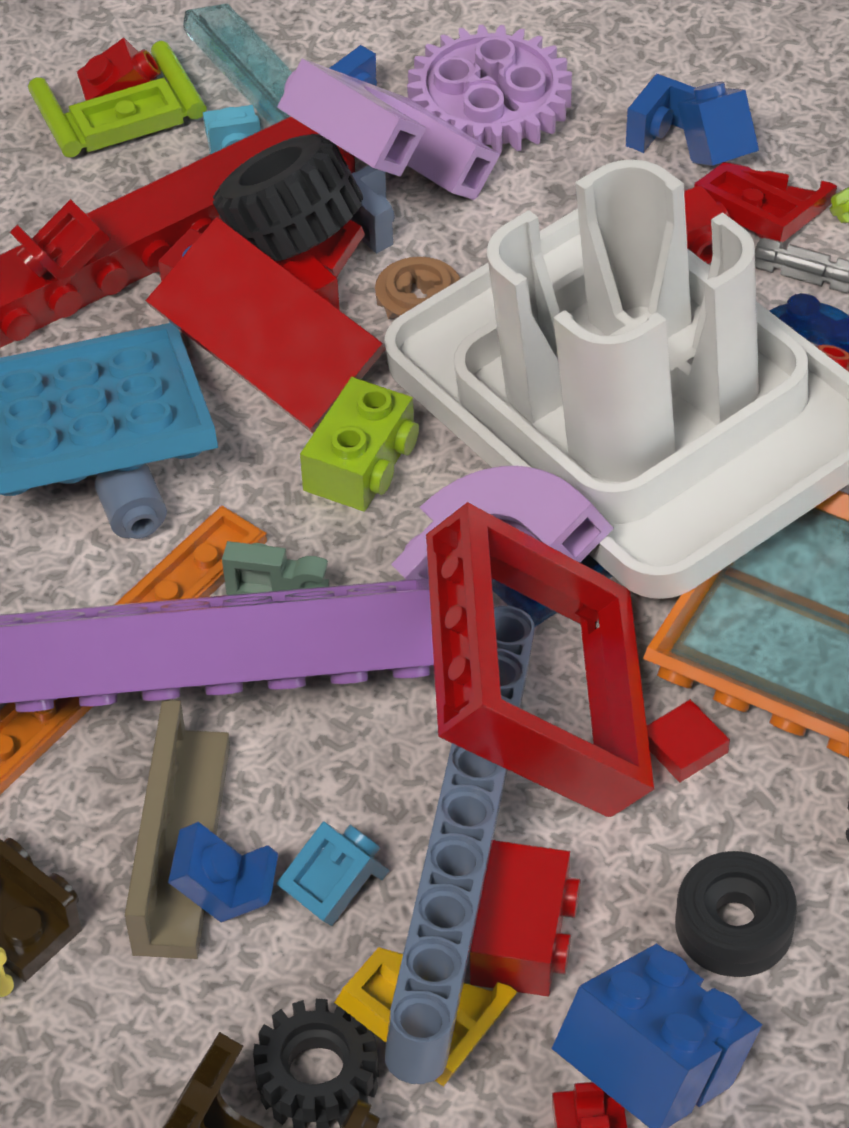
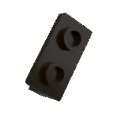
(35, 911)

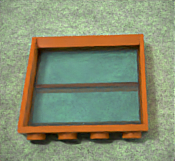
(773, 628)

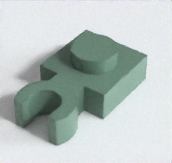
(266, 569)

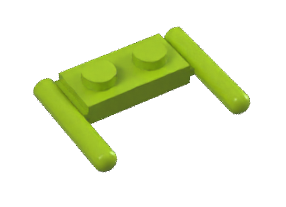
(122, 113)

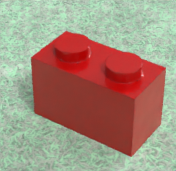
(521, 918)

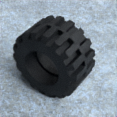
(290, 196)

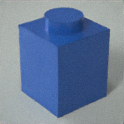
(717, 124)

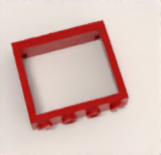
(462, 560)

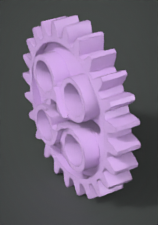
(493, 85)

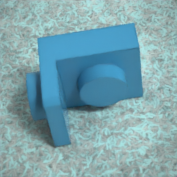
(331, 870)

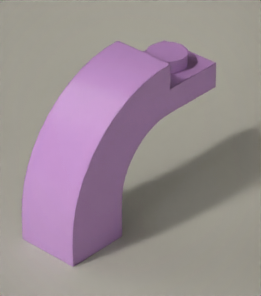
(522, 498)

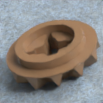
(396, 280)

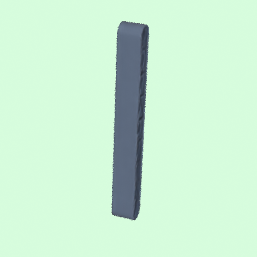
(452, 885)

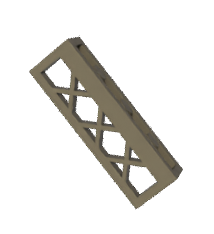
(181, 790)

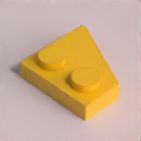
(371, 994)

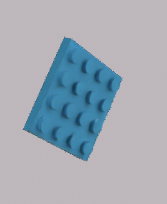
(99, 408)

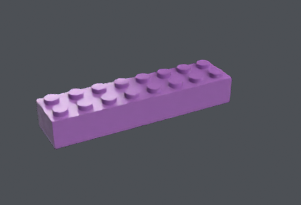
(215, 643)

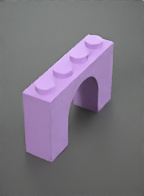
(386, 129)

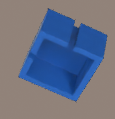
(656, 1037)

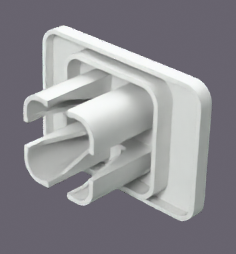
(635, 378)

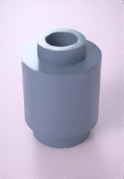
(131, 502)

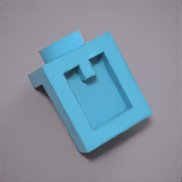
(229, 126)

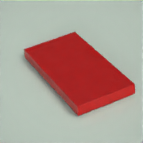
(264, 324)

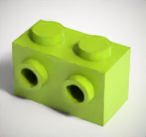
(359, 444)

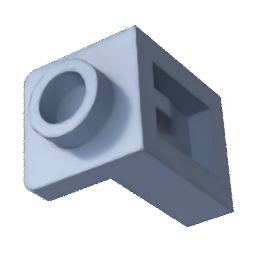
(376, 211)

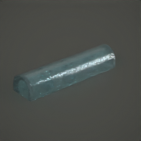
(240, 57)

